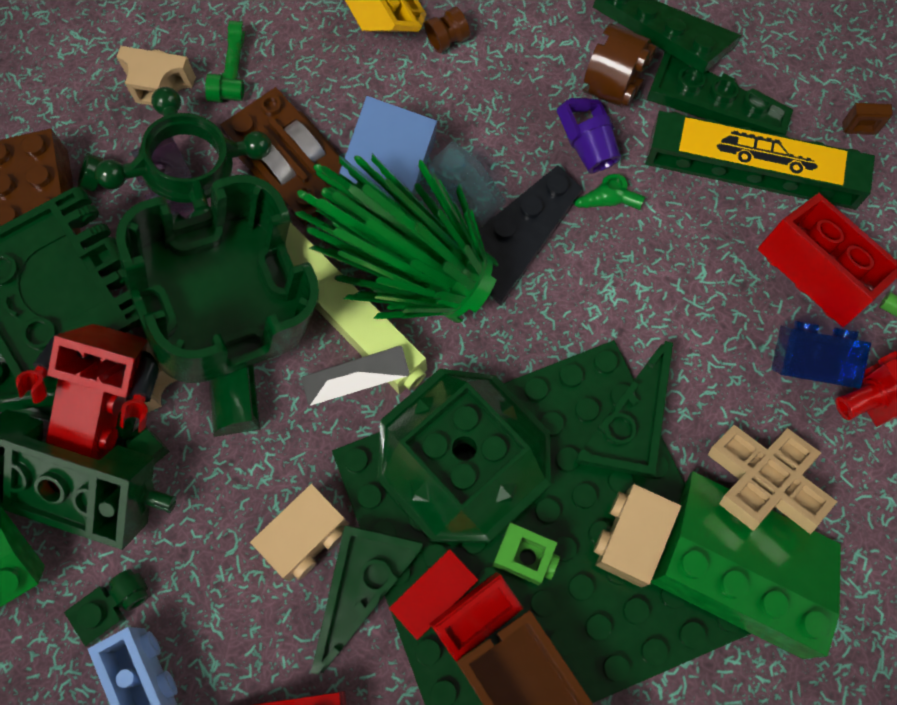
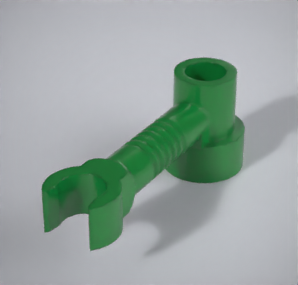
(227, 85)

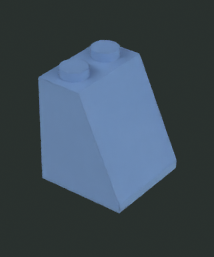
(395, 138)

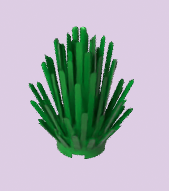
(419, 257)

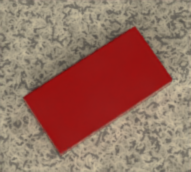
(433, 594)
(476, 616)

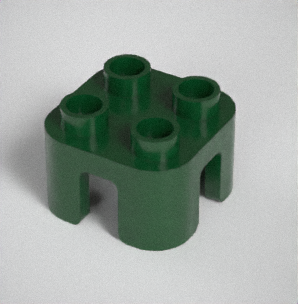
(216, 284)

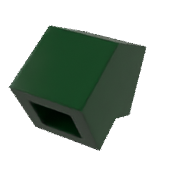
(146, 443)

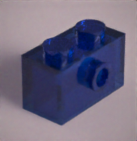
(820, 355)

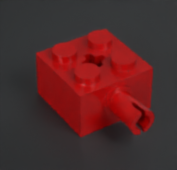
(876, 394)

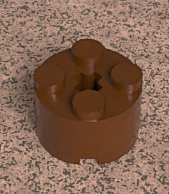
(617, 66)

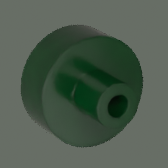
(87, 172)

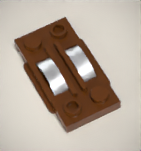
(293, 153)

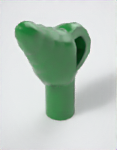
(611, 193)

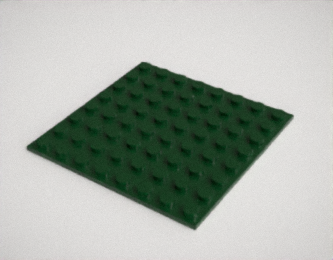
(597, 621)

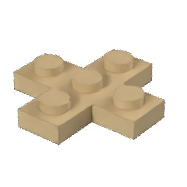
(771, 479)

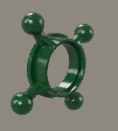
(196, 190)

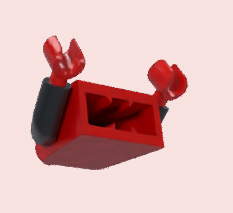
(98, 360)

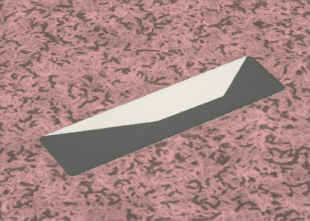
(355, 375)

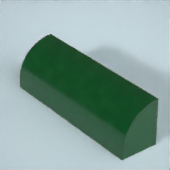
(234, 402)

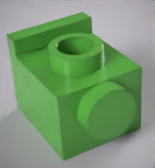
(520, 539)

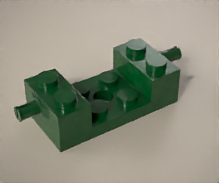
(96, 499)

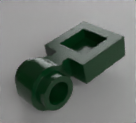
(99, 610)

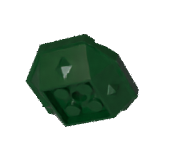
(457, 497)

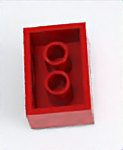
(830, 259)

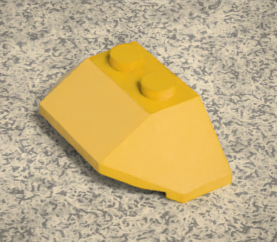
(388, 15)

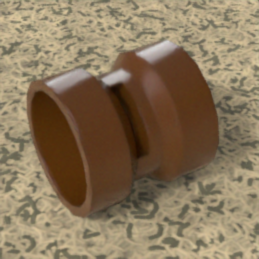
(447, 29)

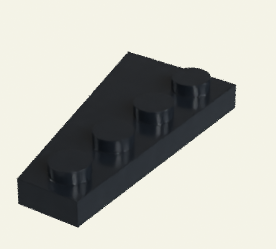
(525, 226)

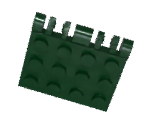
(55, 282)

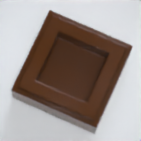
(867, 118)

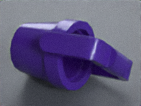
(592, 138)

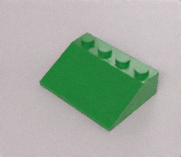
(761, 580)

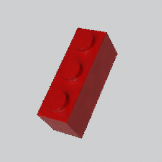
(83, 420)

